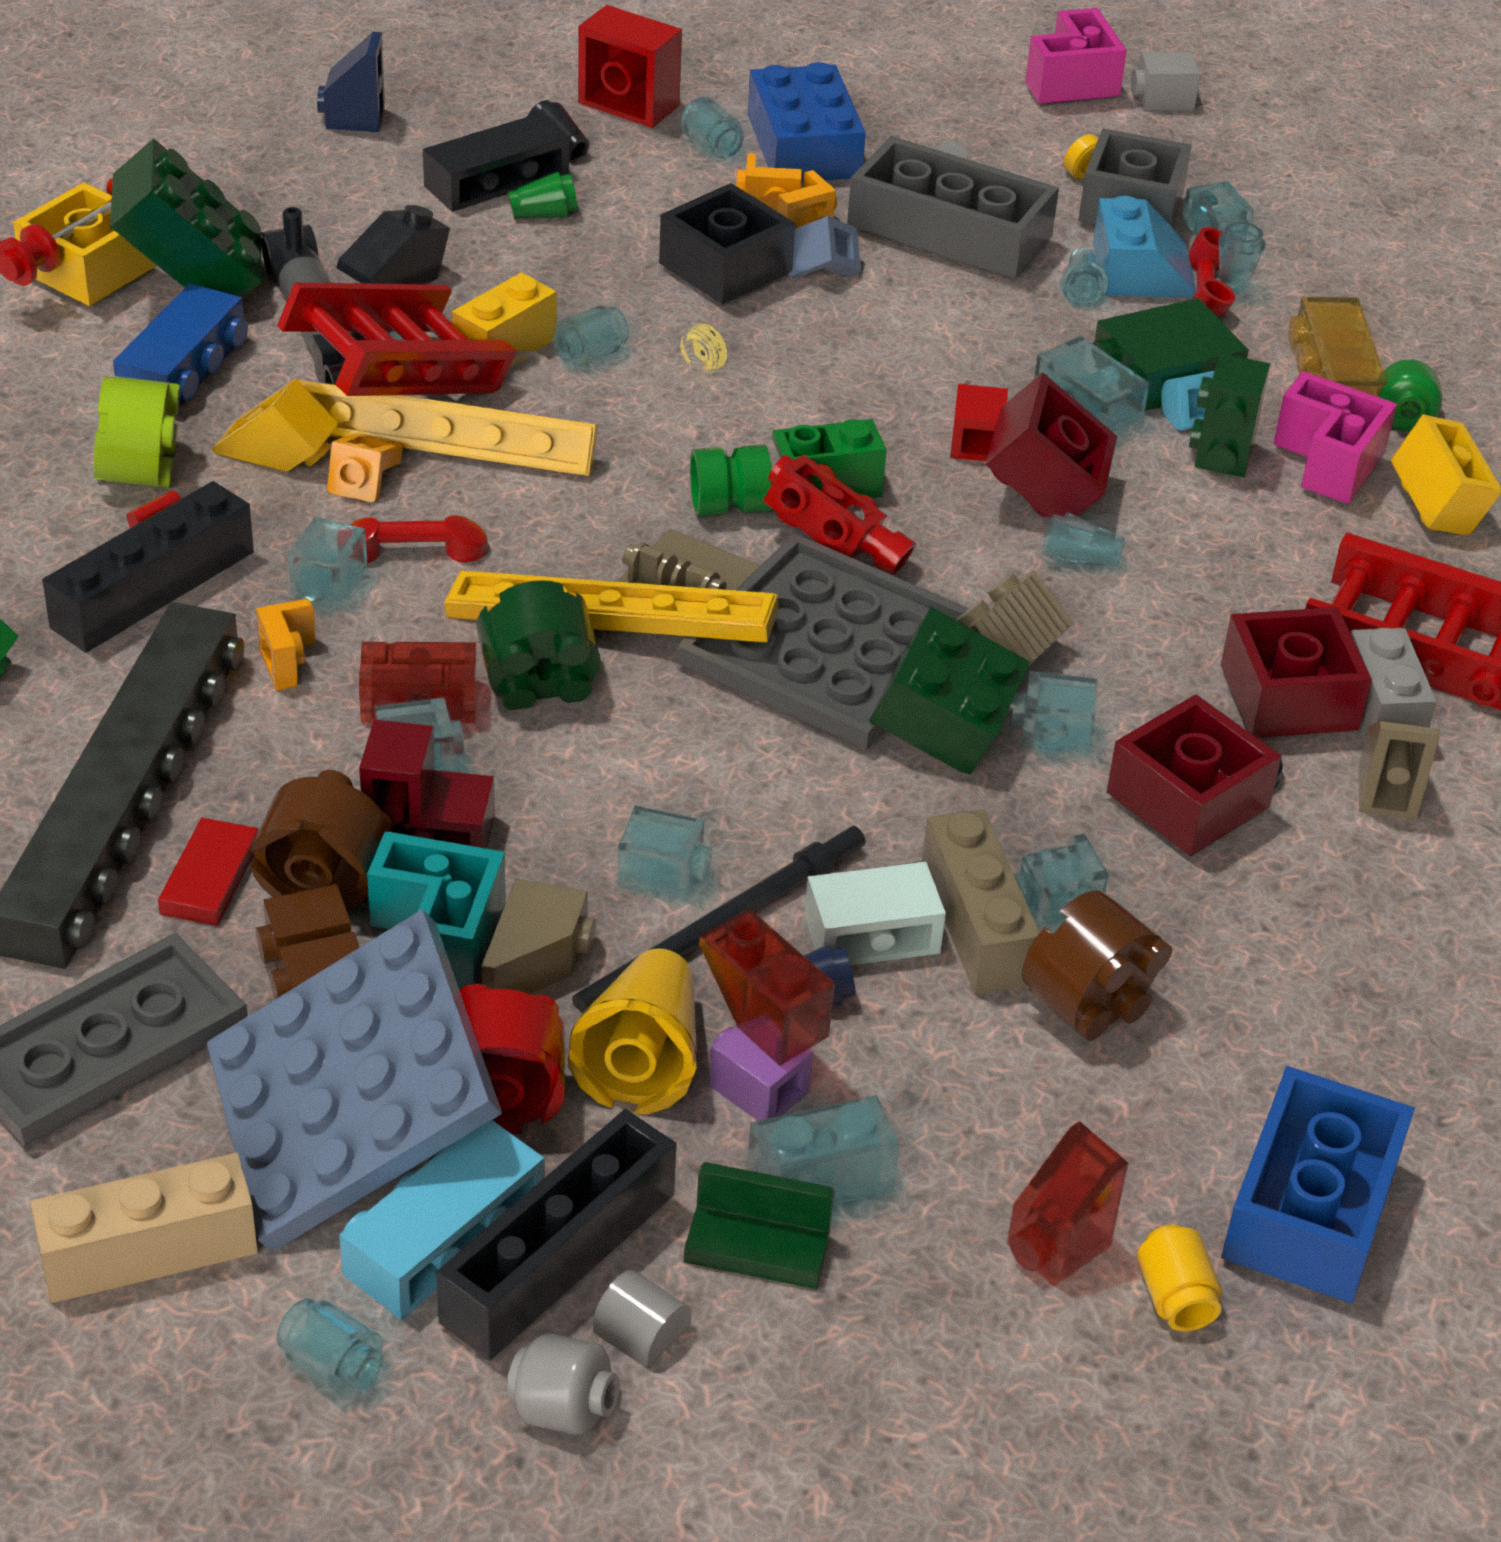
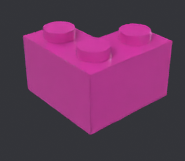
(1077, 61)
(1337, 431)

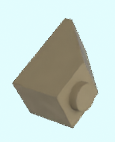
(1395, 768)
(538, 937)

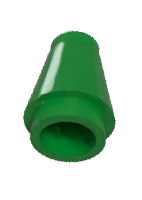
(544, 198)

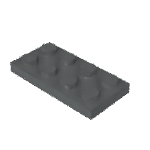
(109, 1035)

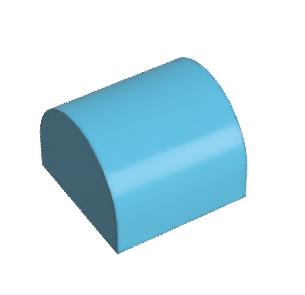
(1180, 400)

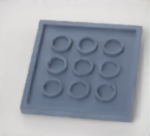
(351, 1080)

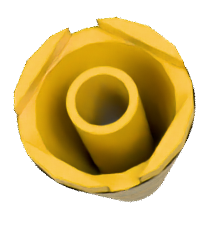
(639, 1036)

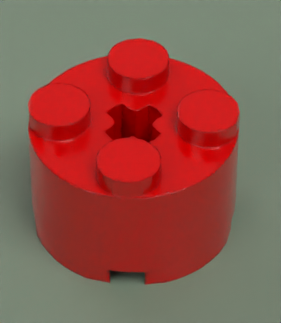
(521, 1050)

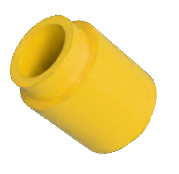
(1180, 1277)

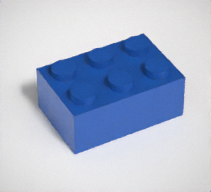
(806, 120)
(1317, 1184)

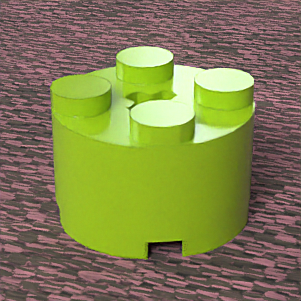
(136, 431)

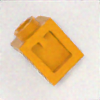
(809, 203)
(359, 464)
(281, 637)

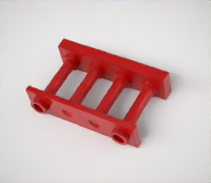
(390, 365)
(1431, 588)

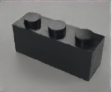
(494, 161)

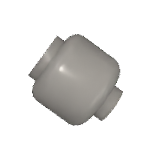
(563, 1384)

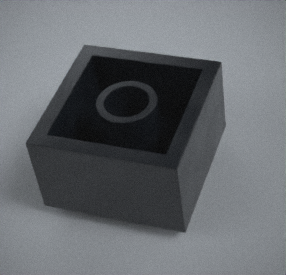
(726, 243)

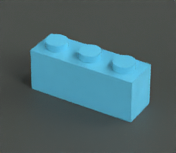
(435, 1214)

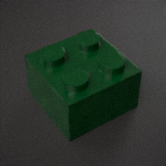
(950, 691)

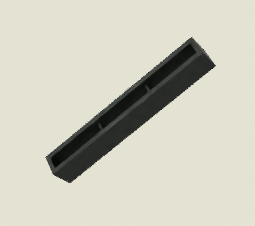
(117, 786)

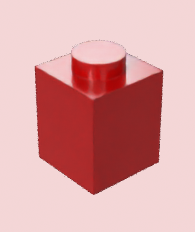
(976, 420)

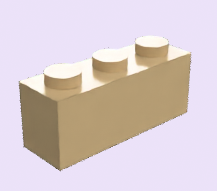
(144, 1227)

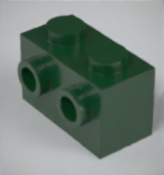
(1231, 414)

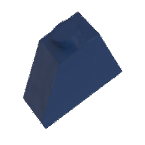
(355, 89)

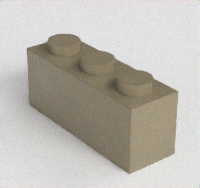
(980, 899)

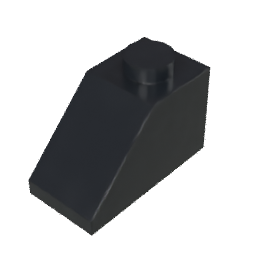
(398, 249)

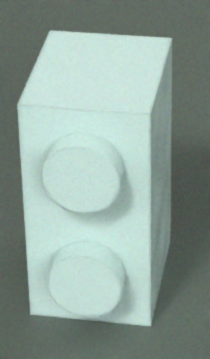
(876, 913)

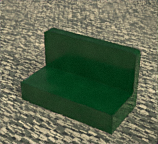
(760, 1225)

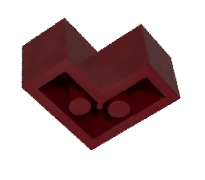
(419, 800)

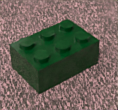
(185, 223)

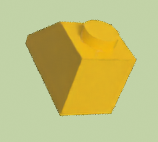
(280, 430)

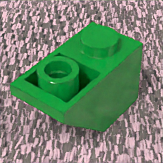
(849, 448)

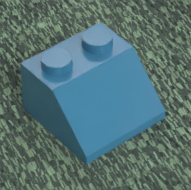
(1140, 250)

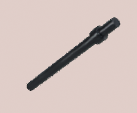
(809, 861)

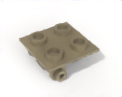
(684, 563)

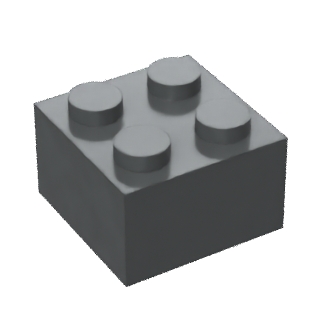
(1135, 168)

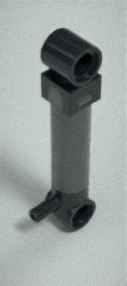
(294, 257)

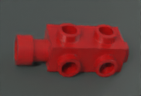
(830, 515)

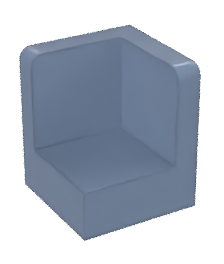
(826, 246)

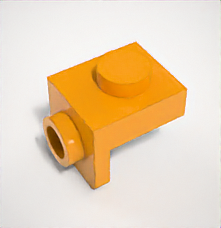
(767, 182)

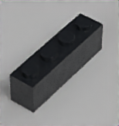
(148, 566)
(556, 1234)

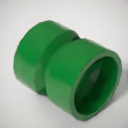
(728, 481)

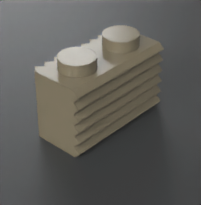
(1020, 616)

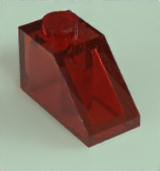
(1068, 1206)

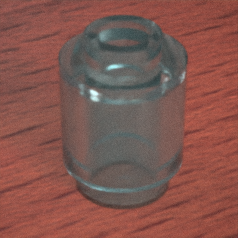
(712, 128)
(590, 335)
(330, 1346)

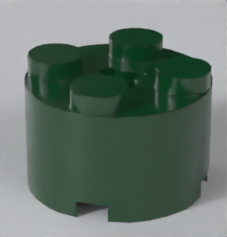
(538, 645)

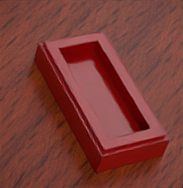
(208, 871)

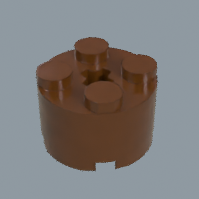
(318, 837)
(1095, 965)

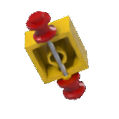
(72, 247)

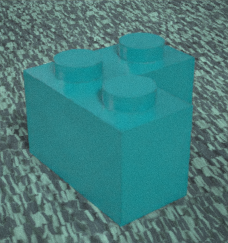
(452, 883)

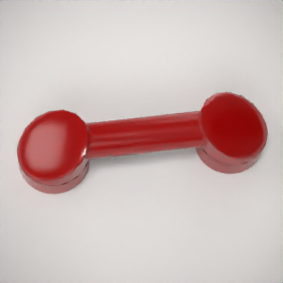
(1205, 260)
(458, 532)

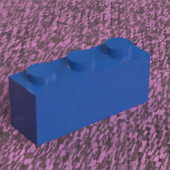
(186, 340)

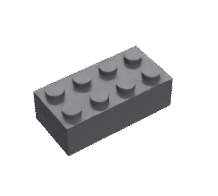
(952, 206)

